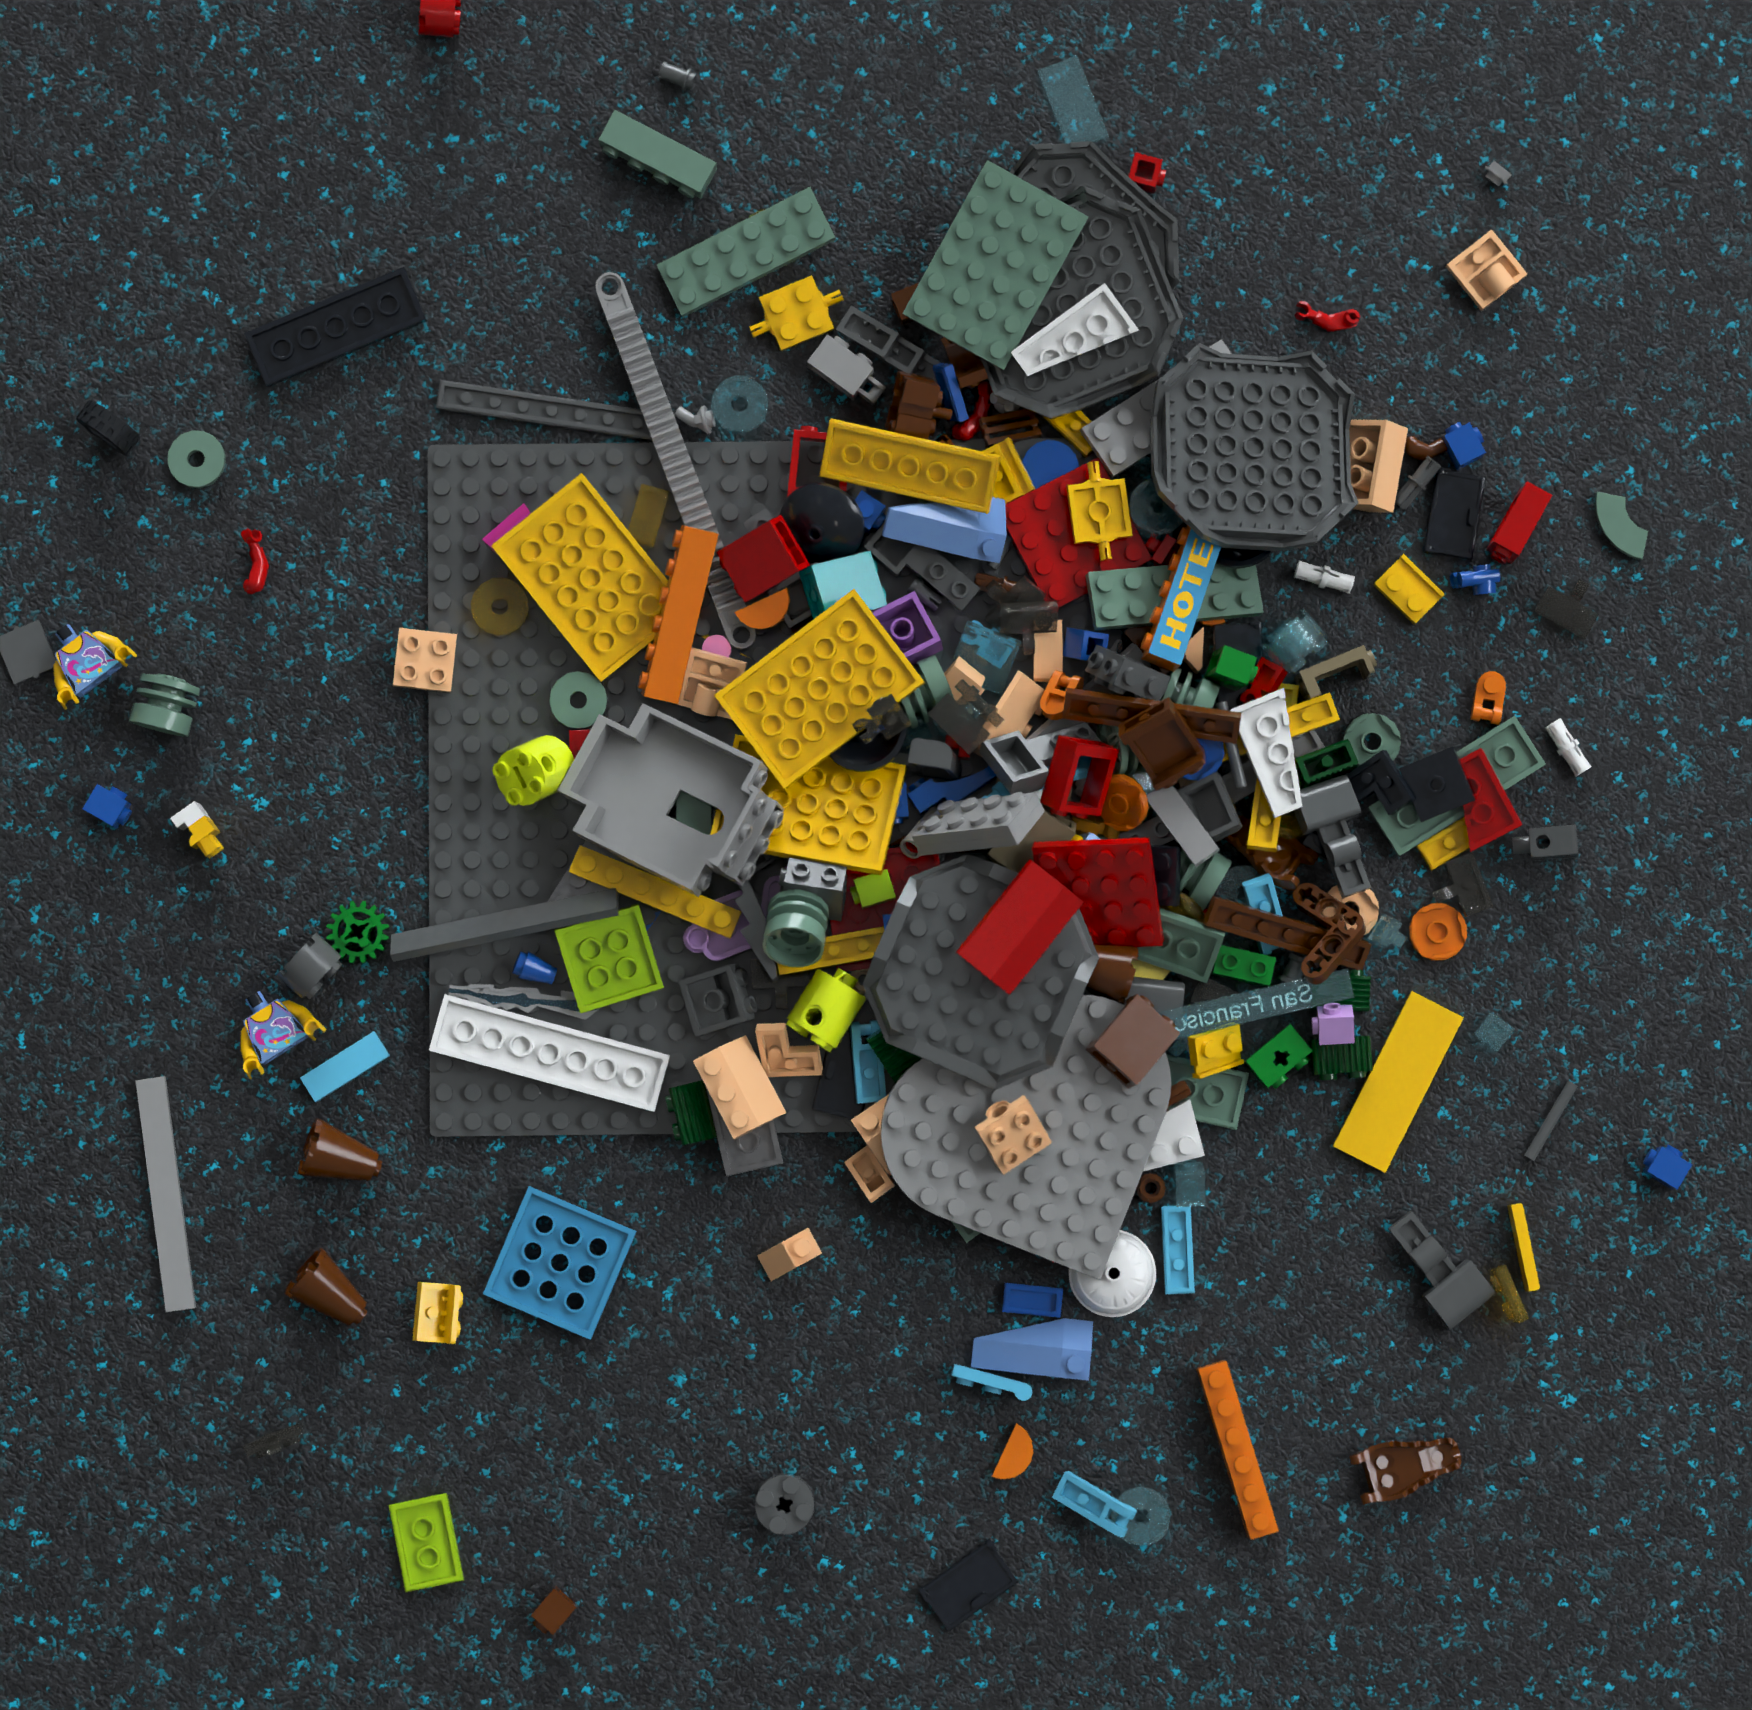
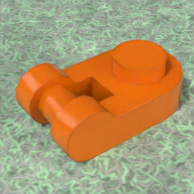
(1492, 688)
(1053, 699)

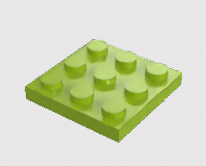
(609, 959)

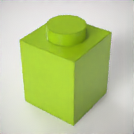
(873, 890)

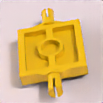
(796, 313)
(1099, 511)

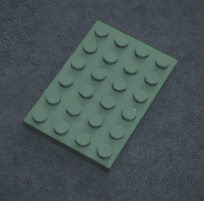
(995, 265)

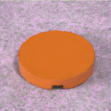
(1124, 804)
(1437, 931)

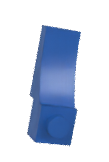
(930, 793)

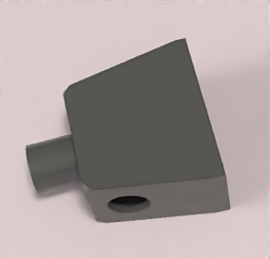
(1562, 843)

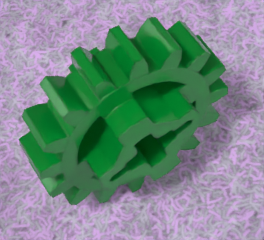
(365, 943)

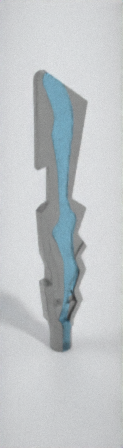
(519, 997)

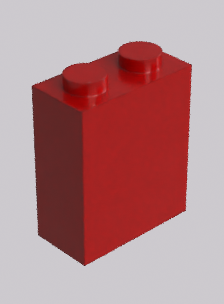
(762, 558)

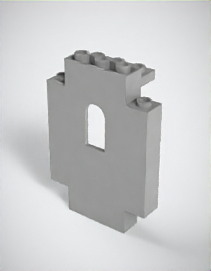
(635, 776)

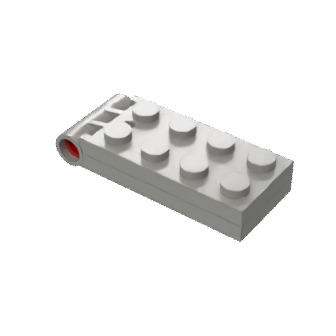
(973, 824)

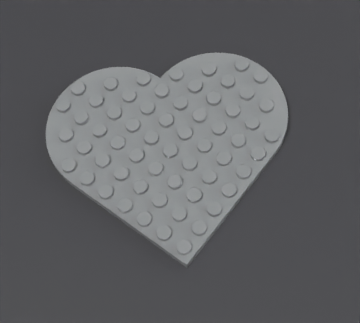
(1066, 1196)

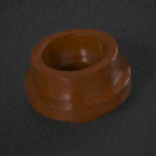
(1160, 1188)

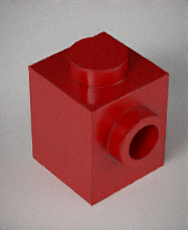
(1147, 172)

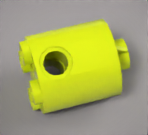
(532, 770)
(833, 1001)

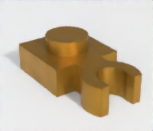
(1094, 825)

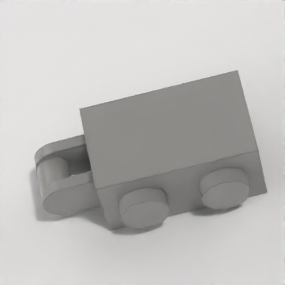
(844, 369)

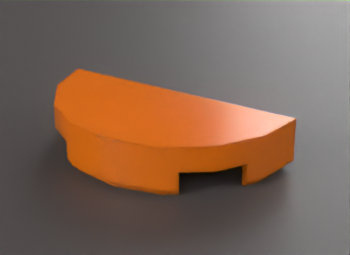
(766, 612)
(1016, 1455)

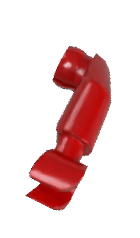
(1332, 322)
(971, 426)
(260, 564)

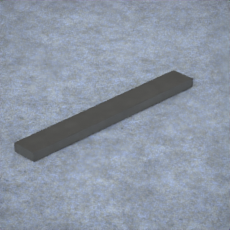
(542, 410)
(504, 924)

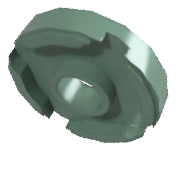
(188, 444)
(578, 683)
(1377, 725)

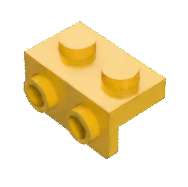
(437, 1312)

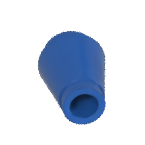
(533, 968)

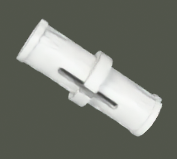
(1324, 576)
(1568, 747)

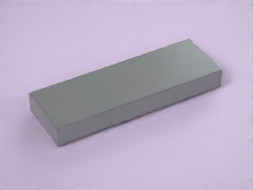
(1182, 824)

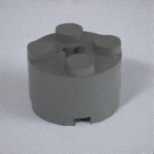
(309, 967)
(777, 1519)

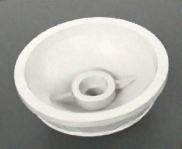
(1128, 1291)

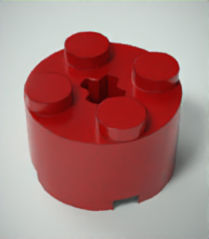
(439, 18)

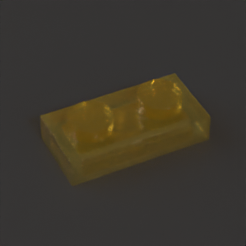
(1513, 1305)

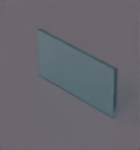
(1072, 101)

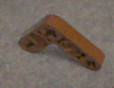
(1337, 931)

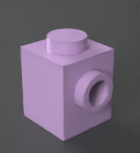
(1334, 1024)

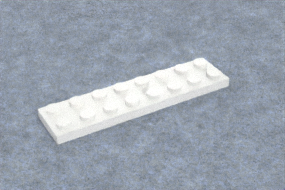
(549, 1053)

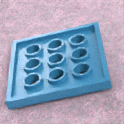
(513, 1258)

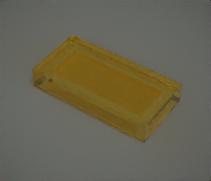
(648, 514)

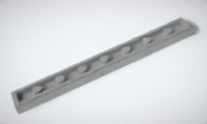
(165, 1194)

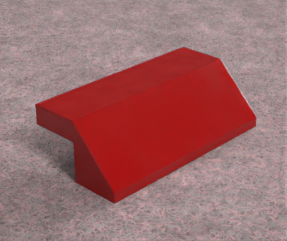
(1019, 927)

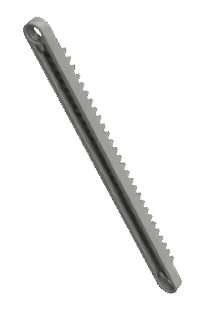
(669, 445)

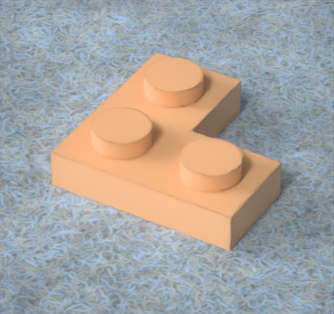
(784, 1060)

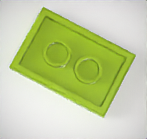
(426, 1542)

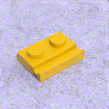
(1012, 476)
(1409, 589)
(1215, 1051)

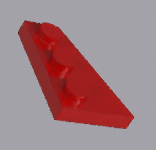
(1492, 811)

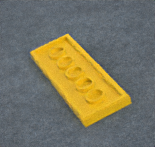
(909, 466)
(1398, 1082)

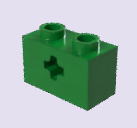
(1231, 668)
(1244, 966)
(1262, 1060)

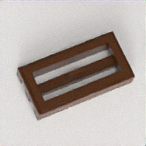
(1031, 422)

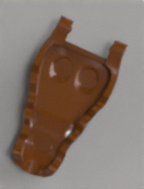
(1278, 864)
(1400, 1468)

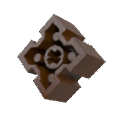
(914, 404)

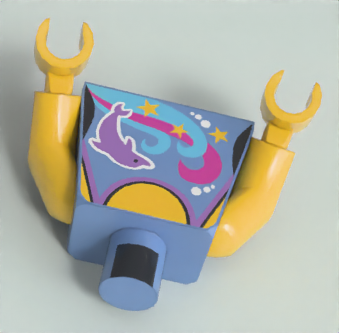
(86, 662)
(273, 1030)

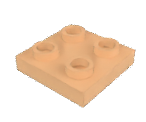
(1486, 270)
(424, 660)
(705, 677)
(1012, 1133)

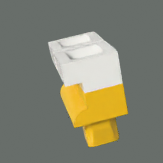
(201, 827)

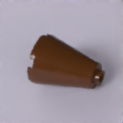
(1114, 971)
(337, 1155)
(327, 1290)

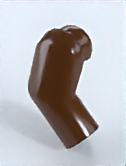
(1420, 450)

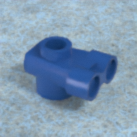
(1481, 580)

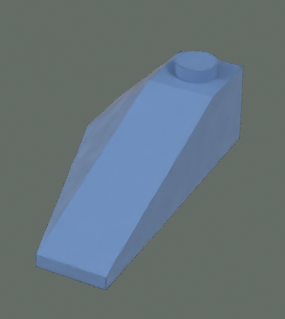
(950, 528)
(1045, 1349)

